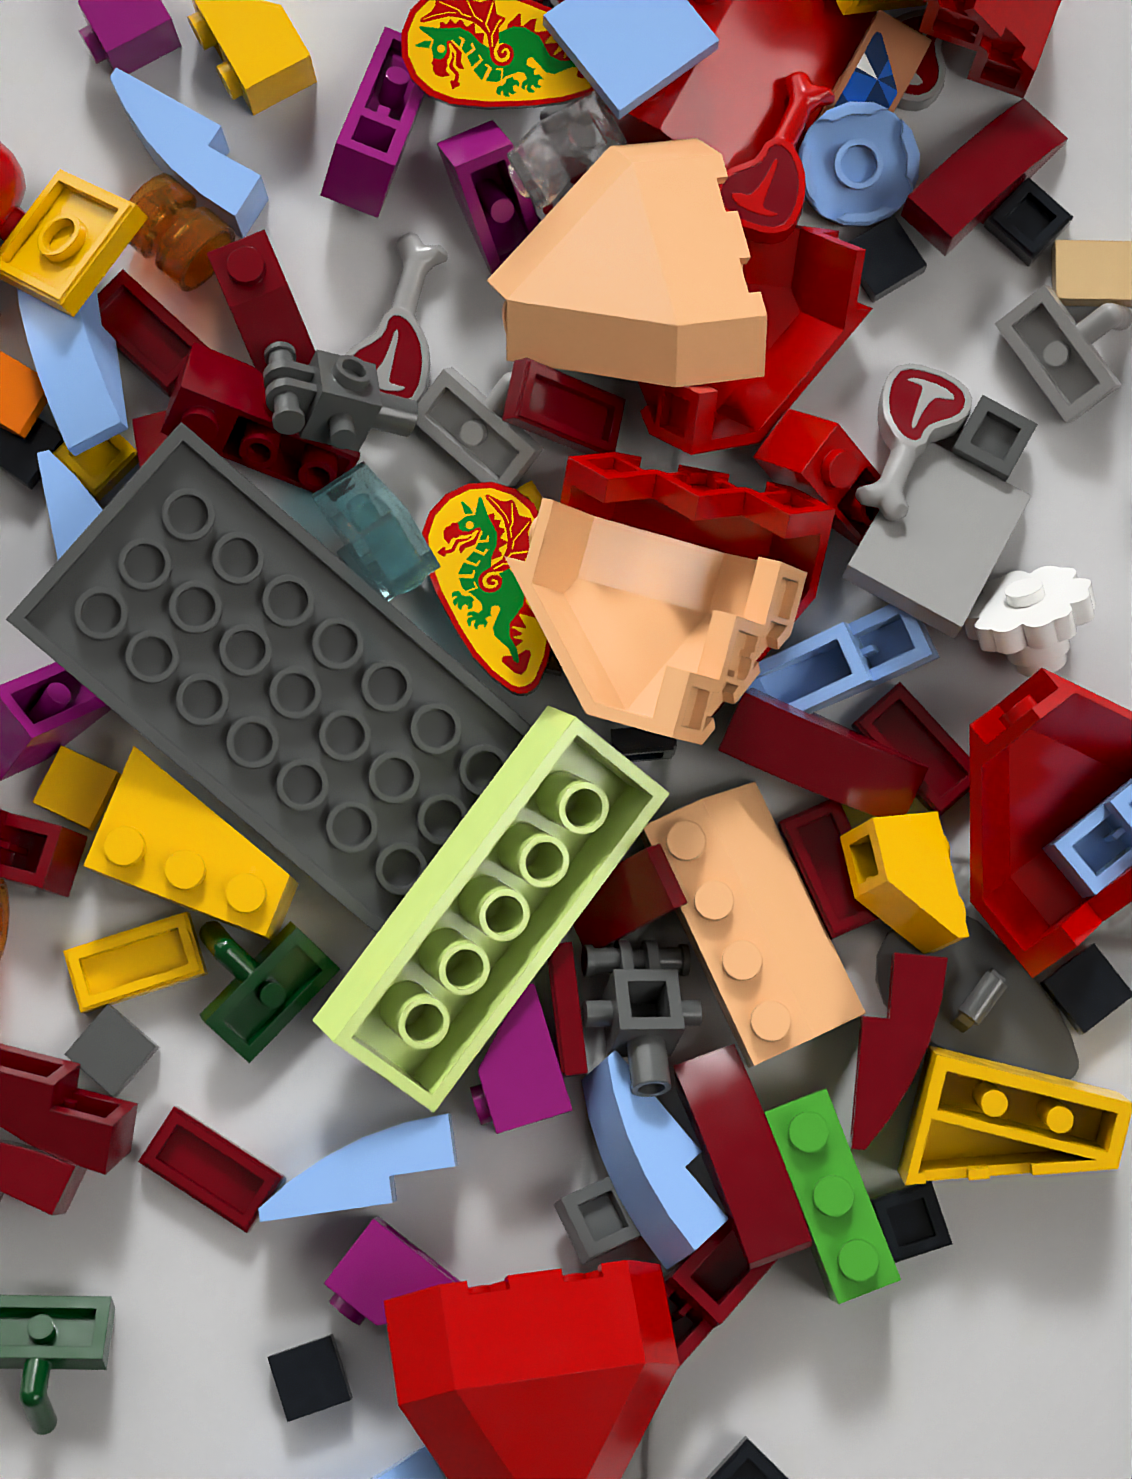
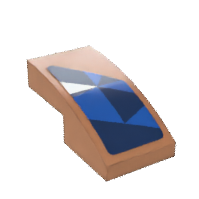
(881, 64)

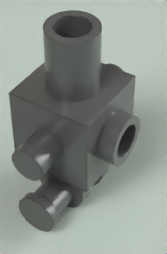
(331, 398)
(641, 1007)

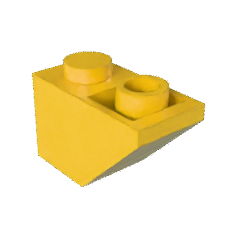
(257, 47)
(906, 878)

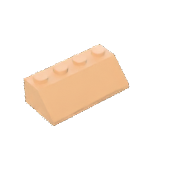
(753, 924)

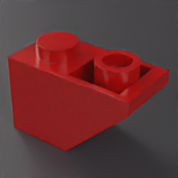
(823, 463)

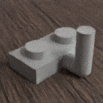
(1062, 352)
(473, 428)

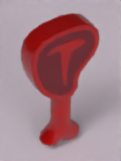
(772, 186)

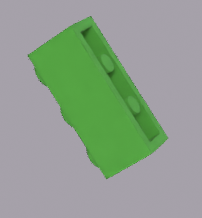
(832, 1197)

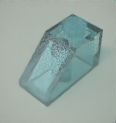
(376, 531)

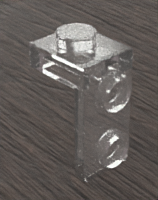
(562, 148)

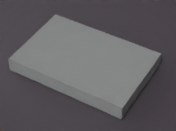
(946, 543)

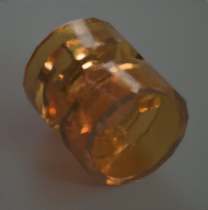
(178, 232)

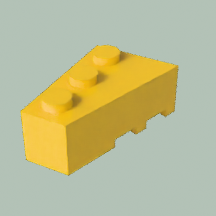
(186, 854)
(1002, 1119)

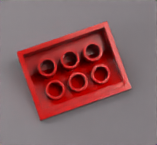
(740, 89)

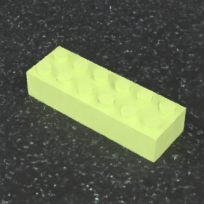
(490, 907)

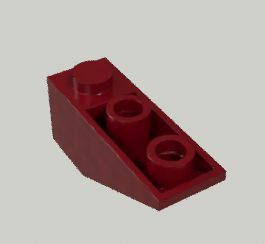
(229, 412)

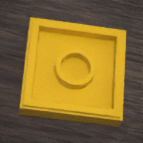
(68, 241)

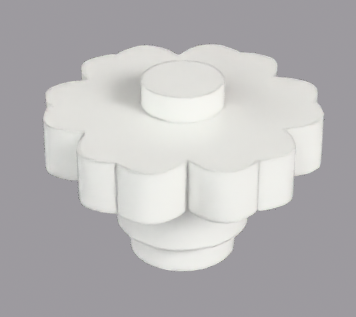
(1032, 616)

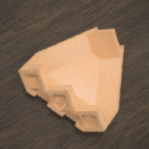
(638, 274)
(652, 622)

